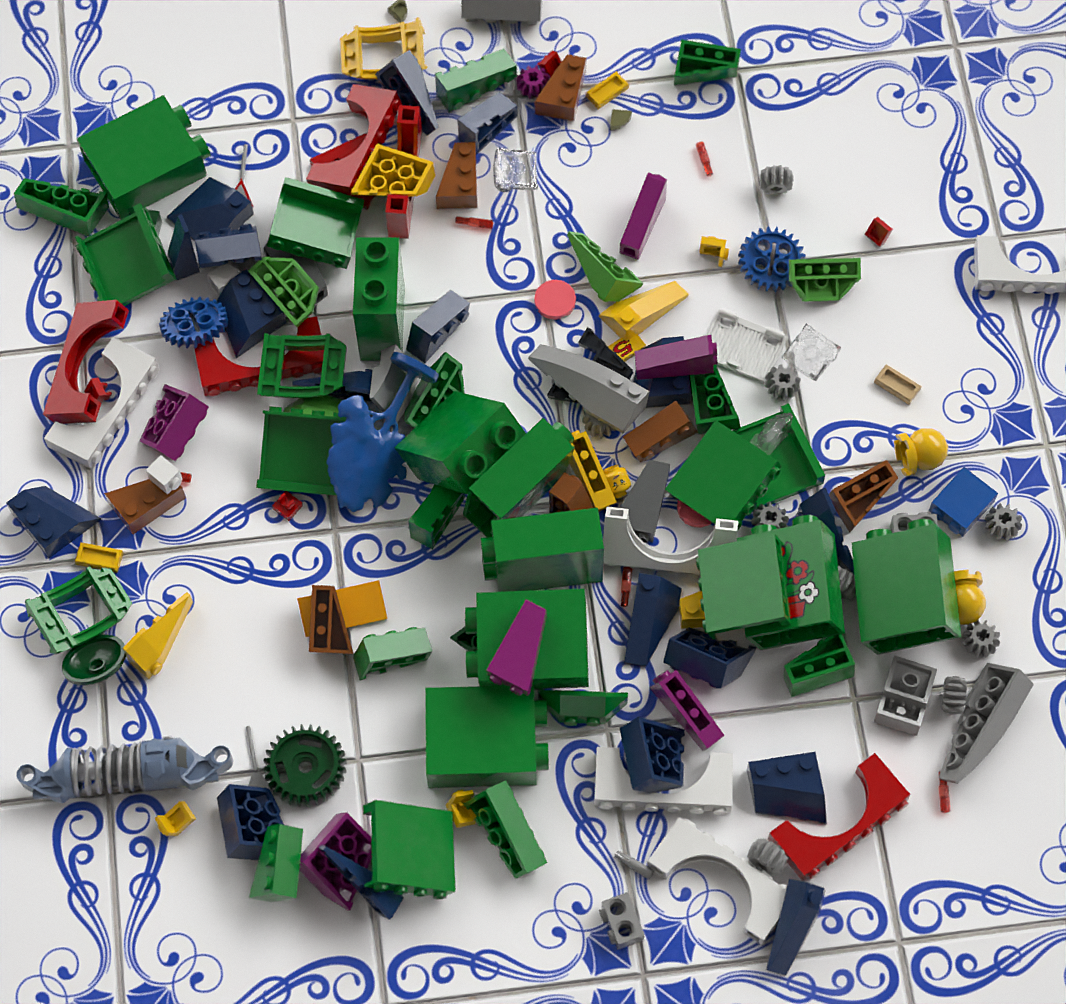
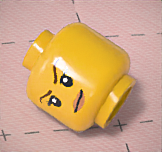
(618, 480)

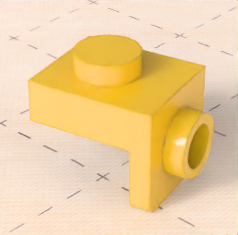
(714, 246)
(461, 816)
(175, 820)

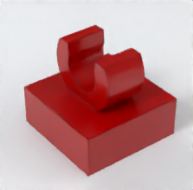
(550, 62)
(878, 231)
(97, 390)
(287, 505)

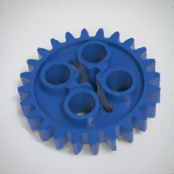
(753, 255)
(208, 317)

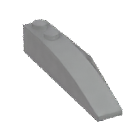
(594, 386)
(987, 716)

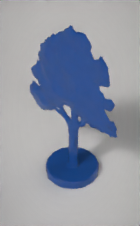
(364, 456)

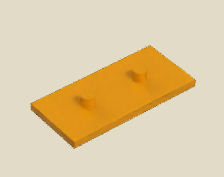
(358, 605)

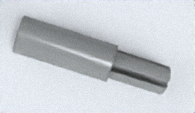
(635, 865)

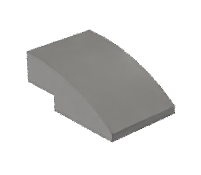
(387, 381)
(905, 695)

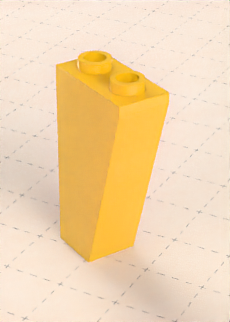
(589, 471)

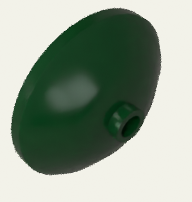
(94, 660)

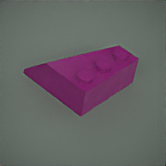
(174, 422)
(349, 840)

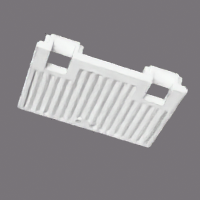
(745, 345)

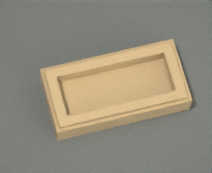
(897, 384)

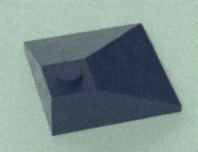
(213, 208)

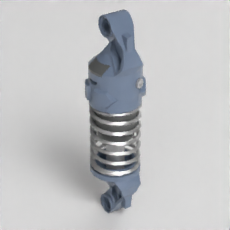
(148, 765)

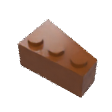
(563, 90)
(459, 180)
(660, 432)
(861, 493)
(568, 495)
(142, 503)
(327, 623)

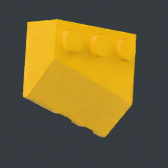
(395, 174)

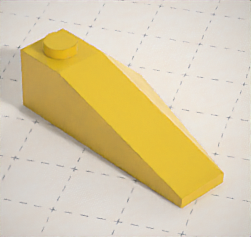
(642, 310)
(151, 646)

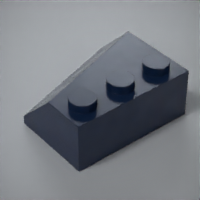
(50, 518)
(653, 755)

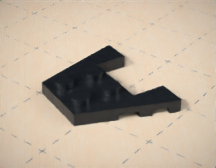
(603, 356)

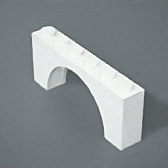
(996, 272)
(88, 441)
(626, 548)
(709, 793)
(687, 845)

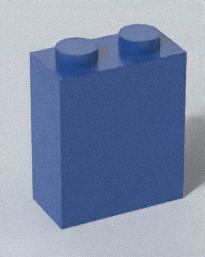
(963, 502)

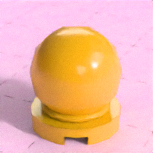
(922, 450)
(969, 597)

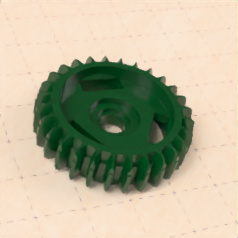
(294, 754)

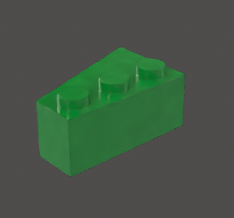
(434, 515)

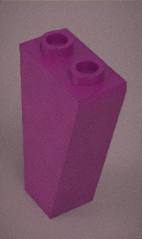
(644, 215)
(677, 358)
(519, 650)
(686, 708)

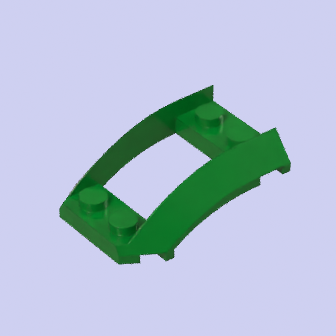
(273, 359)
(51, 624)

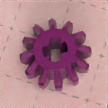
(532, 81)

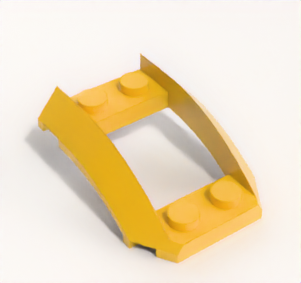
(351, 45)

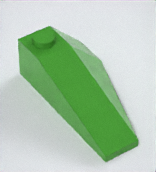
(603, 274)

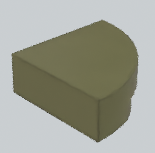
(398, 10)
(619, 118)

